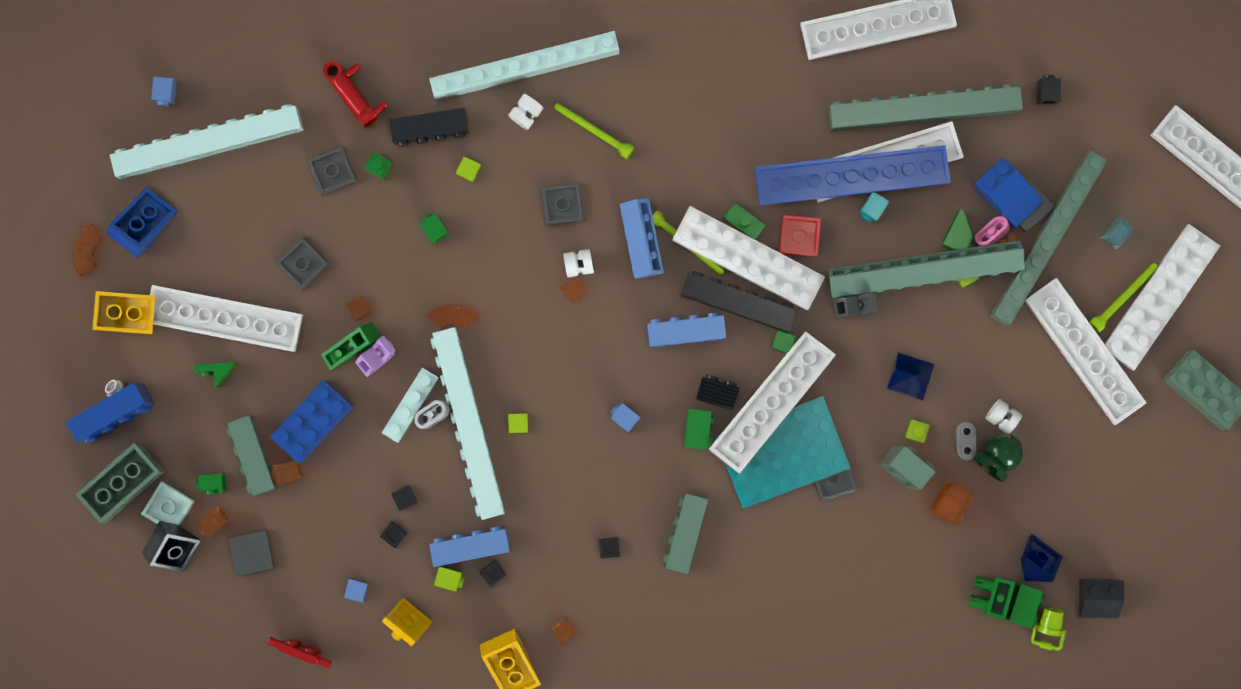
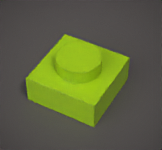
(917, 431)

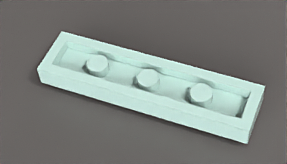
(410, 405)

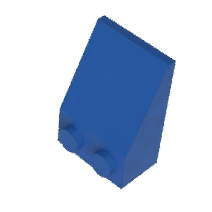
(1008, 192)
(141, 222)

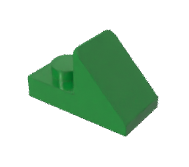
(221, 371)

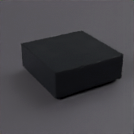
(404, 498)
(393, 534)
(609, 547)
(492, 573)

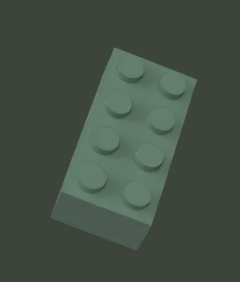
(1206, 389)
(907, 467)
(120, 483)

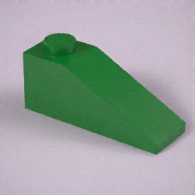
(351, 345)

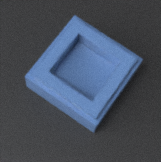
(356, 590)

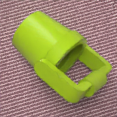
(1050, 624)

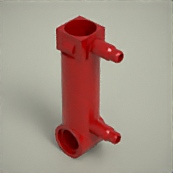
(351, 95)

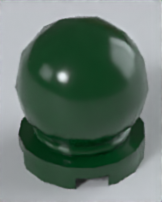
(1001, 454)

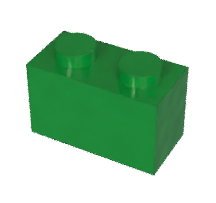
(698, 429)
(1025, 605)

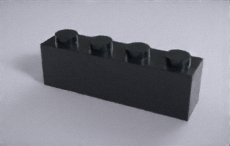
(429, 126)

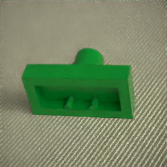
(744, 221)

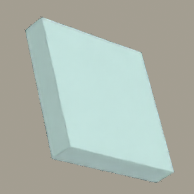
(167, 505)

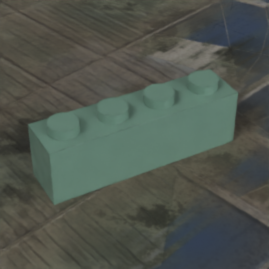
(251, 455)
(686, 533)

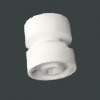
(526, 111)
(572, 266)
(1001, 410)

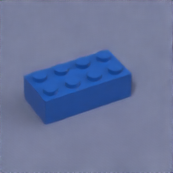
(110, 412)
(312, 421)

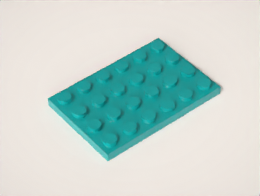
(795, 455)

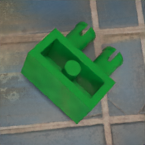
(1000, 600)

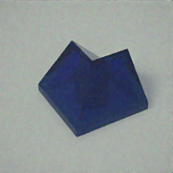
(910, 376)
(1039, 561)

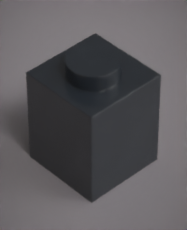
(1049, 90)

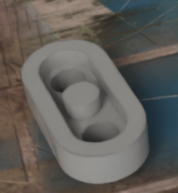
(433, 413)
(965, 440)

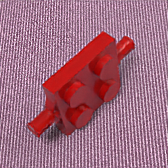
(294, 648)

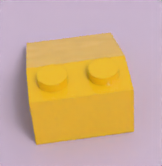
(123, 312)
(509, 662)

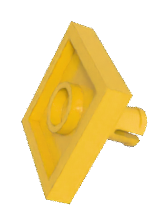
(406, 622)

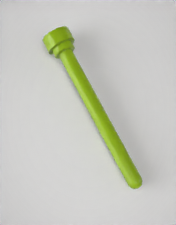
(625, 149)
(660, 221)
(1098, 323)

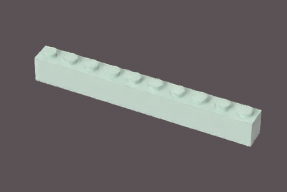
(524, 66)
(206, 142)
(468, 423)

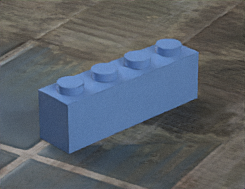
(641, 238)
(686, 331)
(469, 547)

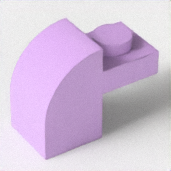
(376, 356)

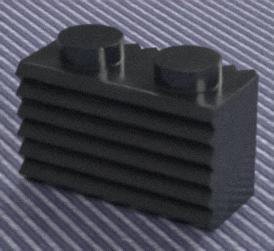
(717, 393)

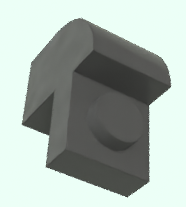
(856, 305)

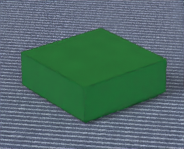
(783, 341)

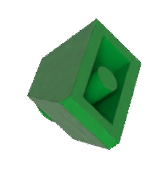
(958, 234)

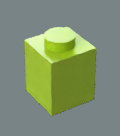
(449, 578)

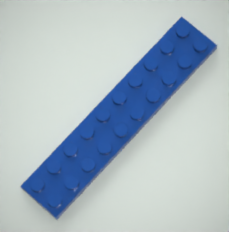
(852, 175)

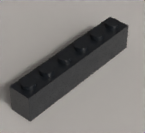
(739, 303)

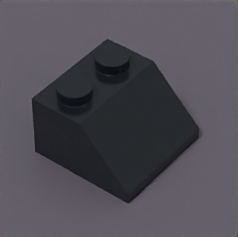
(170, 547)
(1100, 598)

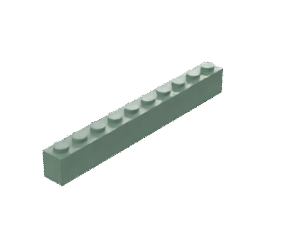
(925, 108)
(1048, 237)
(926, 269)

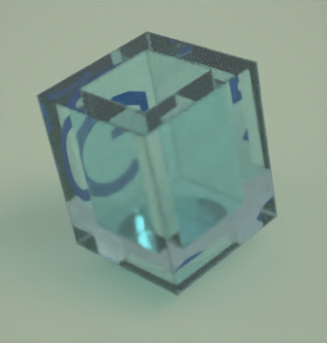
(1118, 232)

